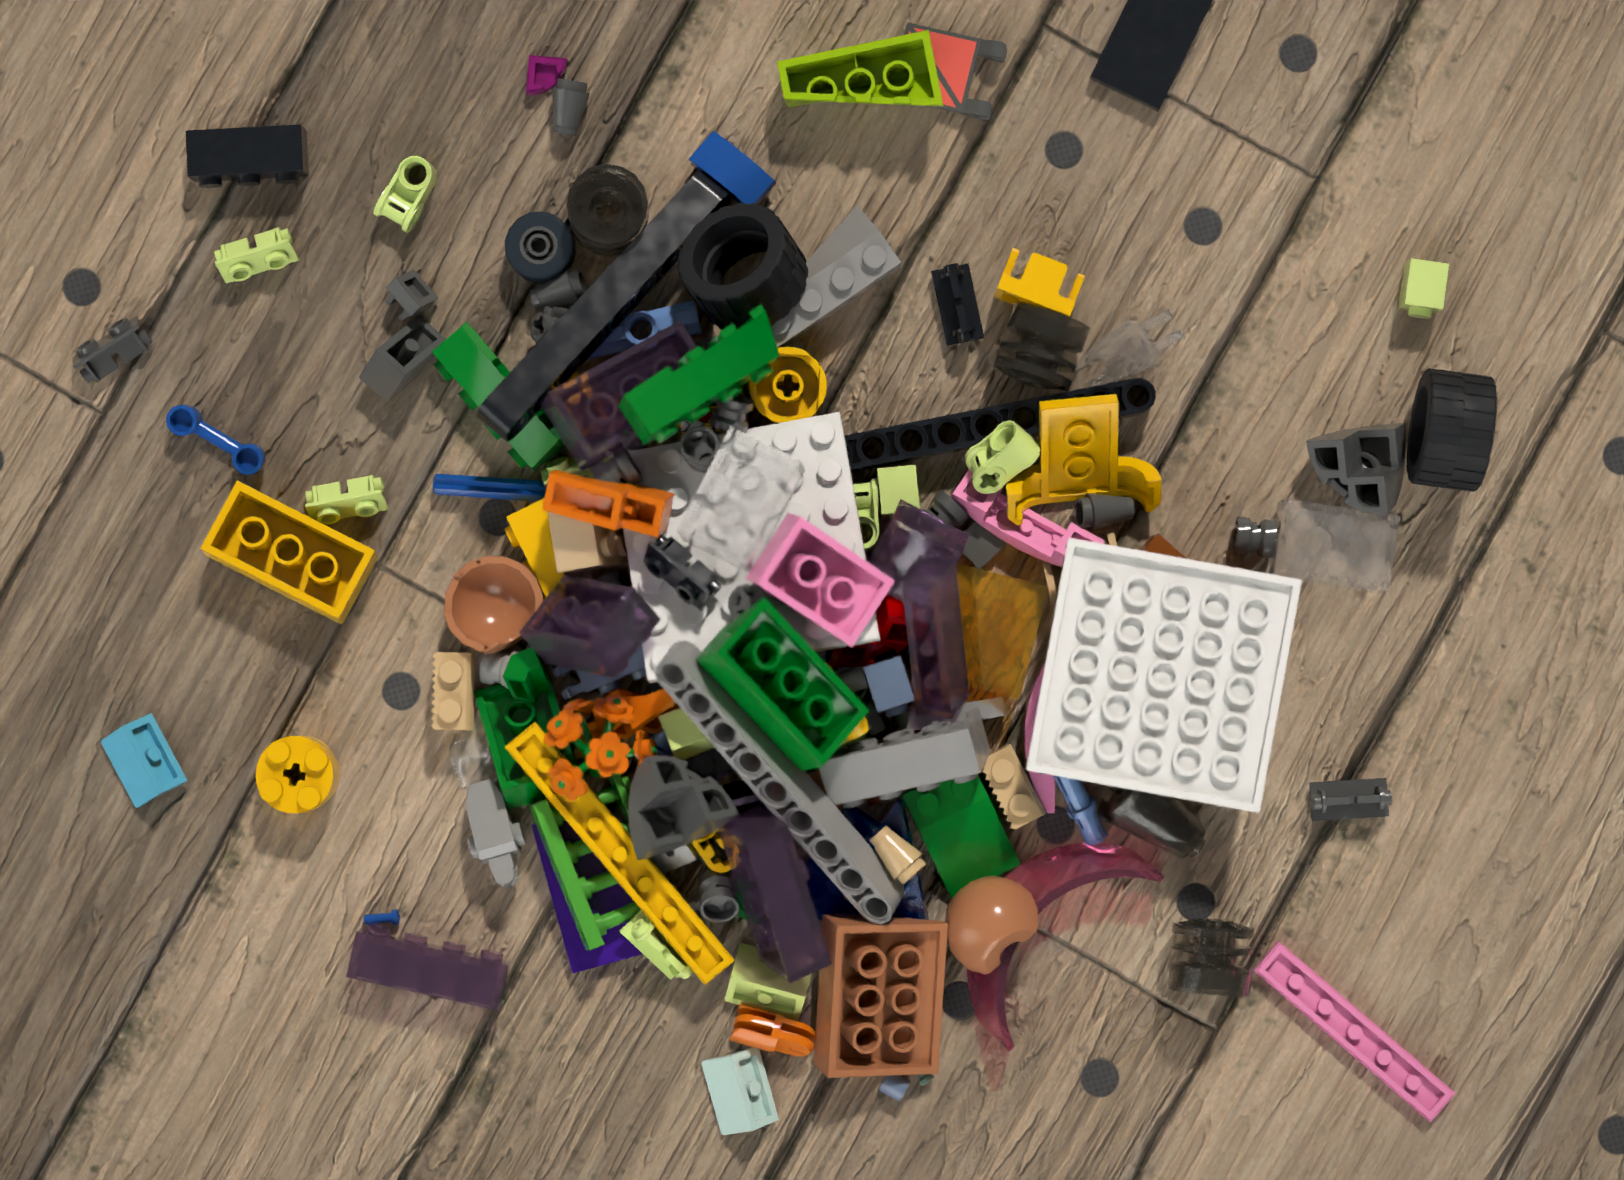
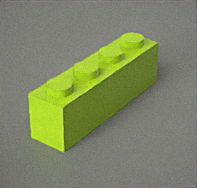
(875, 72)

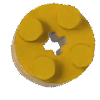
(805, 402)
(279, 787)

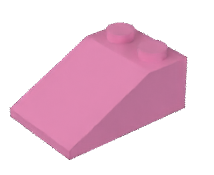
(820, 579)

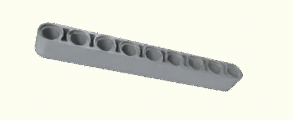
(781, 786)

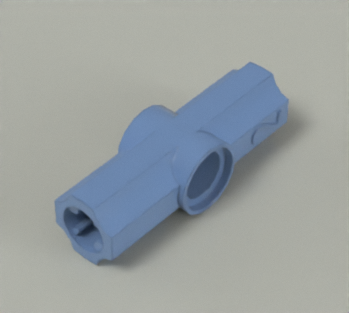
(660, 319)

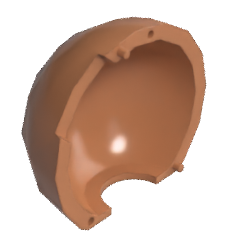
(491, 603)
(987, 919)

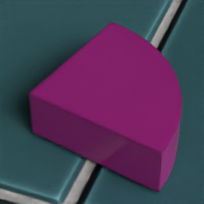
(543, 73)

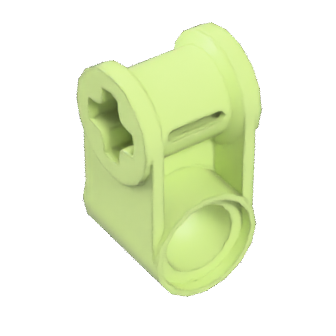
(406, 195)
(1001, 453)
(868, 508)

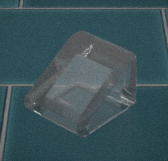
(472, 761)

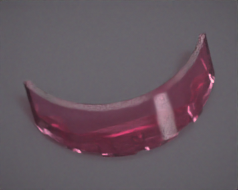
(1047, 879)

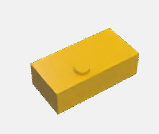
(289, 552)

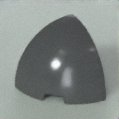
(1362, 464)
(673, 806)

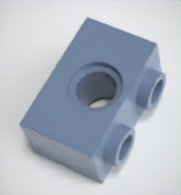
(889, 686)

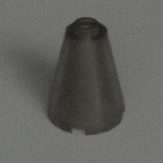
(1155, 819)

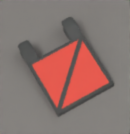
(955, 65)

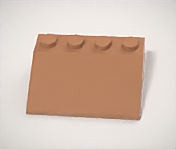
(880, 997)

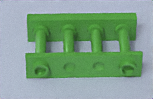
(564, 855)

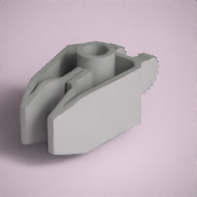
(494, 833)

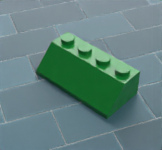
(783, 685)

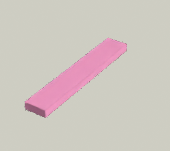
(1354, 1031)

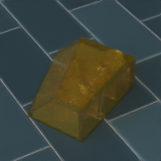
(998, 628)

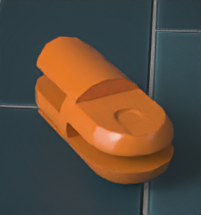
(772, 1032)

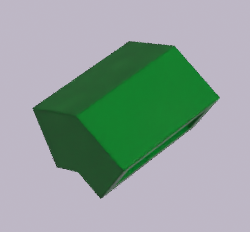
(526, 676)

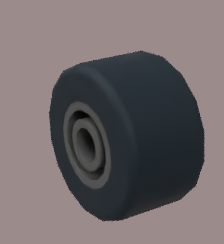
(540, 259)

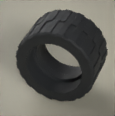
(724, 240)
(1451, 430)

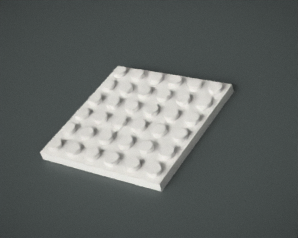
(821, 497)
(1163, 675)

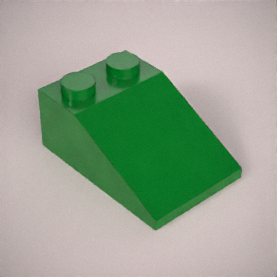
(503, 721)
(961, 832)

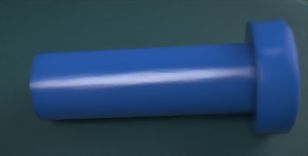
(393, 917)

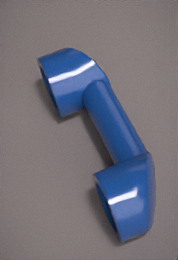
(188, 420)

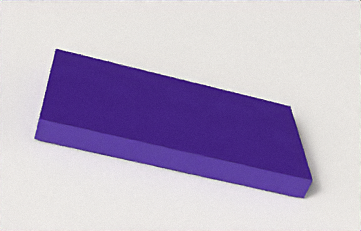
(615, 946)

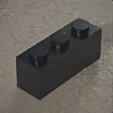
(247, 155)

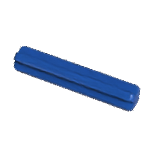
(488, 487)

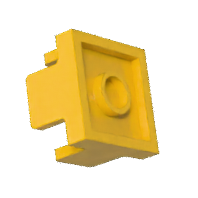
(1038, 284)

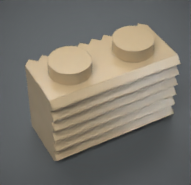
(453, 691)
(1011, 787)

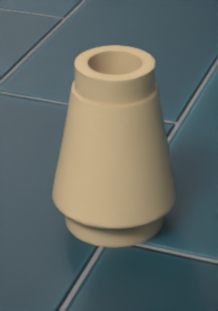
(898, 855)

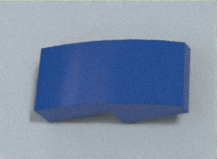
(732, 170)

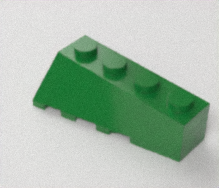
(479, 373)
(702, 379)

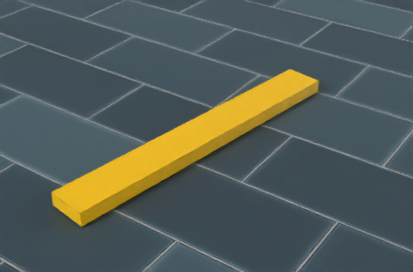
(616, 851)

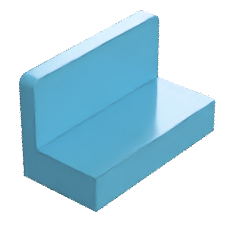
(143, 760)

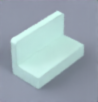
(740, 1091)

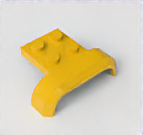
(1081, 458)

